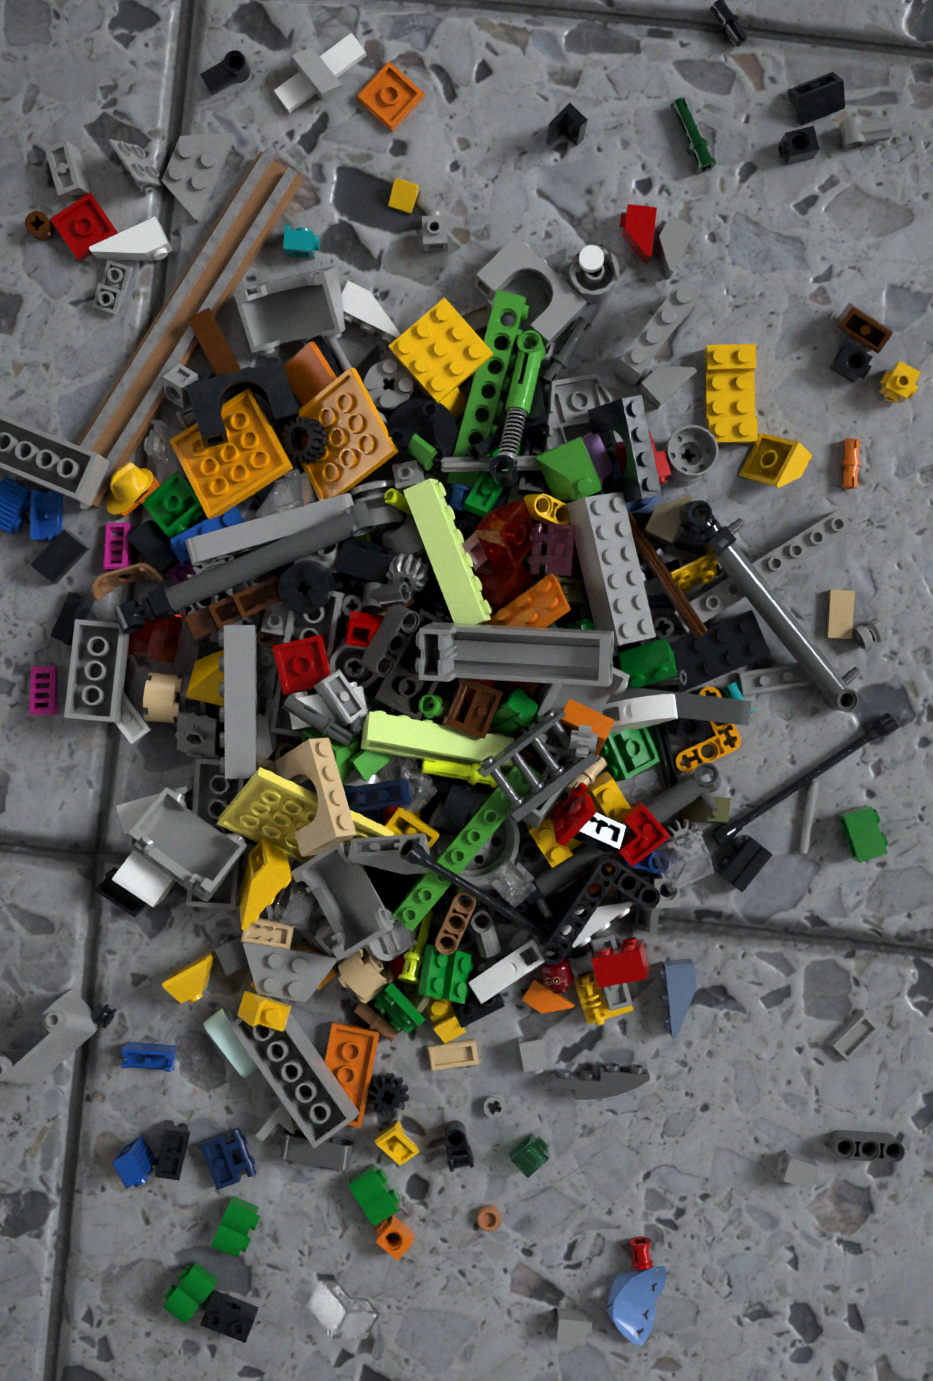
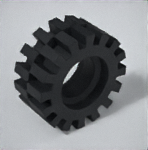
(315, 442)
(390, 897)

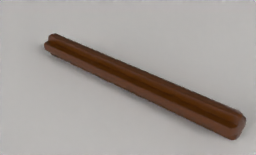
(666, 580)

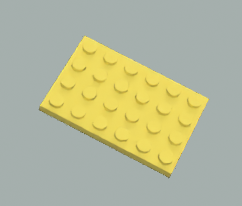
(279, 808)

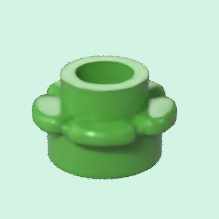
(425, 703)

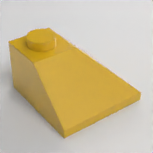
(775, 461)
(206, 679)
(190, 980)

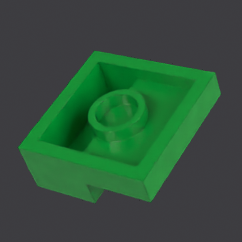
(175, 506)
(629, 753)
(445, 975)
(400, 1010)

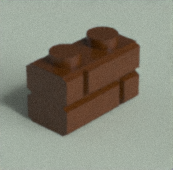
(863, 328)

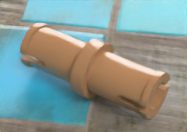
(376, 1021)

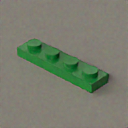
(486, 490)

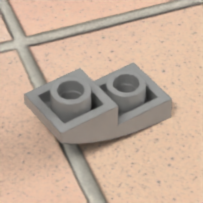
(113, 287)

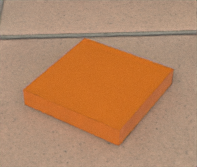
(390, 96)
(309, 373)

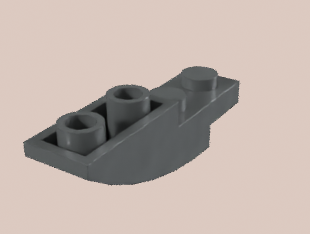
(609, 1082)

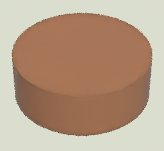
(488, 1217)

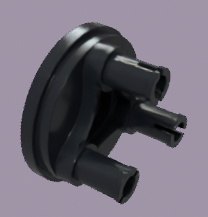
(427, 420)

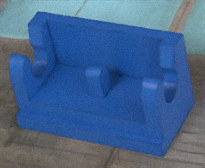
(45, 515)
(149, 1056)

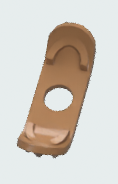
(107, 581)

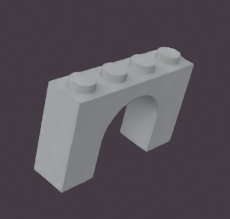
(520, 262)
(656, 333)

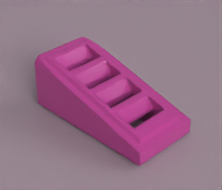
(109, 549)
(35, 701)

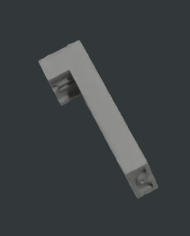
(515, 654)

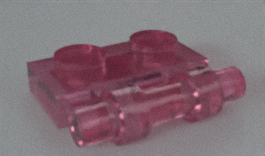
(559, 549)

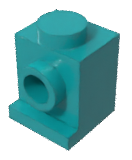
(300, 243)

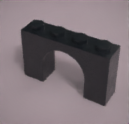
(210, 395)
(629, 420)

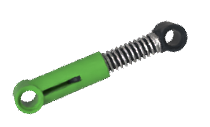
(518, 406)

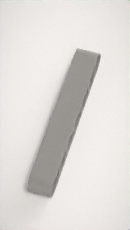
(263, 530)

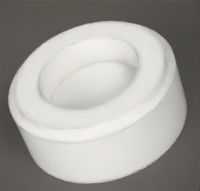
(591, 258)

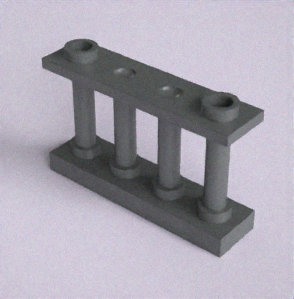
(539, 790)

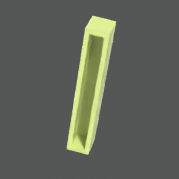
(447, 553)
(424, 738)

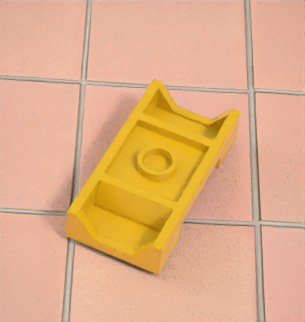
(730, 392)
(607, 801)

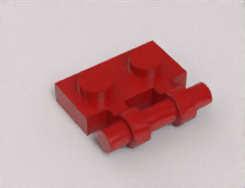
(572, 814)

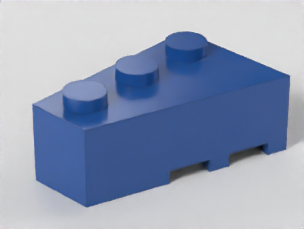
(228, 519)

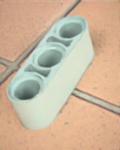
(228, 1042)

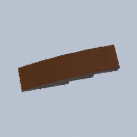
(214, 343)
(234, 608)

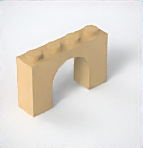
(333, 818)

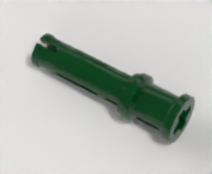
(696, 144)

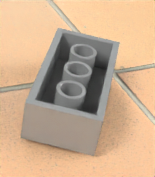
(96, 672)

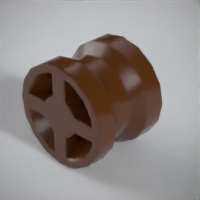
(44, 230)

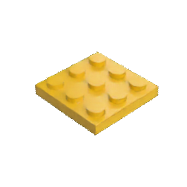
(441, 350)

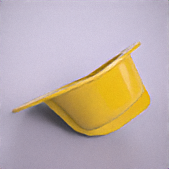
(126, 486)

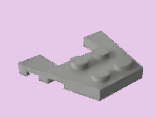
(569, 405)

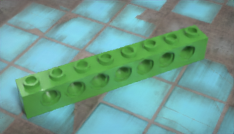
(504, 305)
(460, 850)

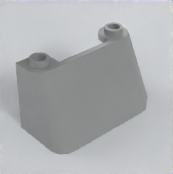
(292, 309)
(557, 695)
(185, 845)
(345, 899)
(69, 1026)

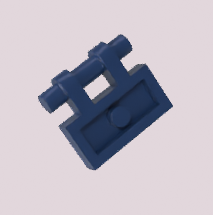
(221, 1161)

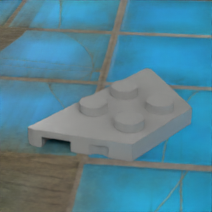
(196, 169)
(285, 972)

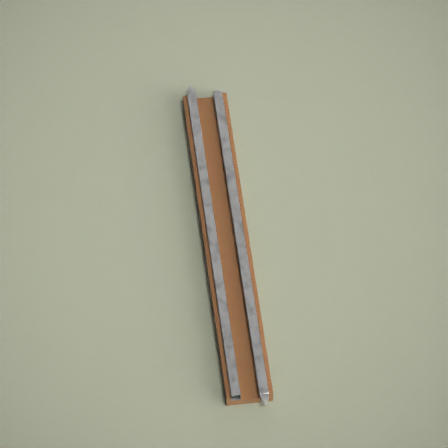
(205, 284)

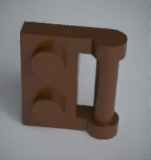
(479, 711)

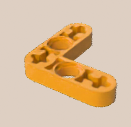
(716, 741)

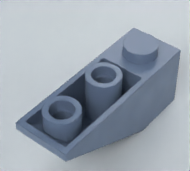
(679, 986)

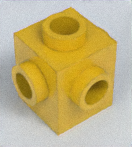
(899, 383)

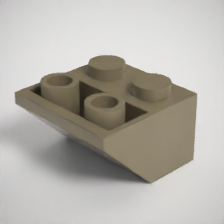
(664, 522)

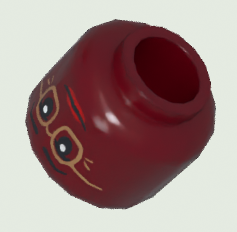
(558, 976)

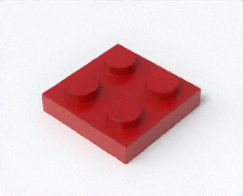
(83, 225)
(301, 664)

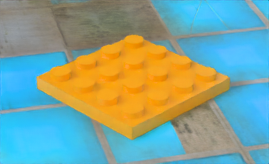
(355, 436)
(234, 469)

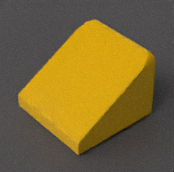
(403, 195)

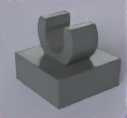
(647, 918)

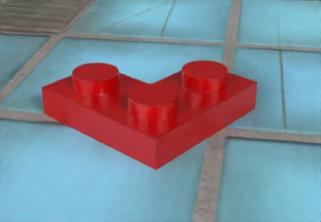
(647, 834)

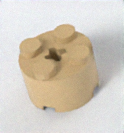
(162, 697)
(364, 975)

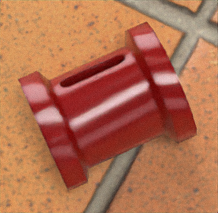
(641, 1253)

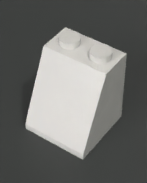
(144, 879)

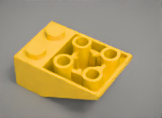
(264, 876)

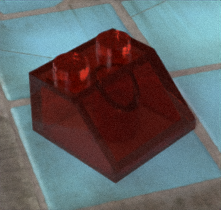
(506, 535)
(157, 639)

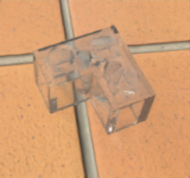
(340, 1314)

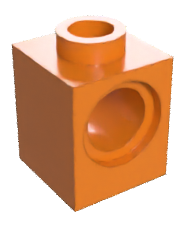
(398, 1246)

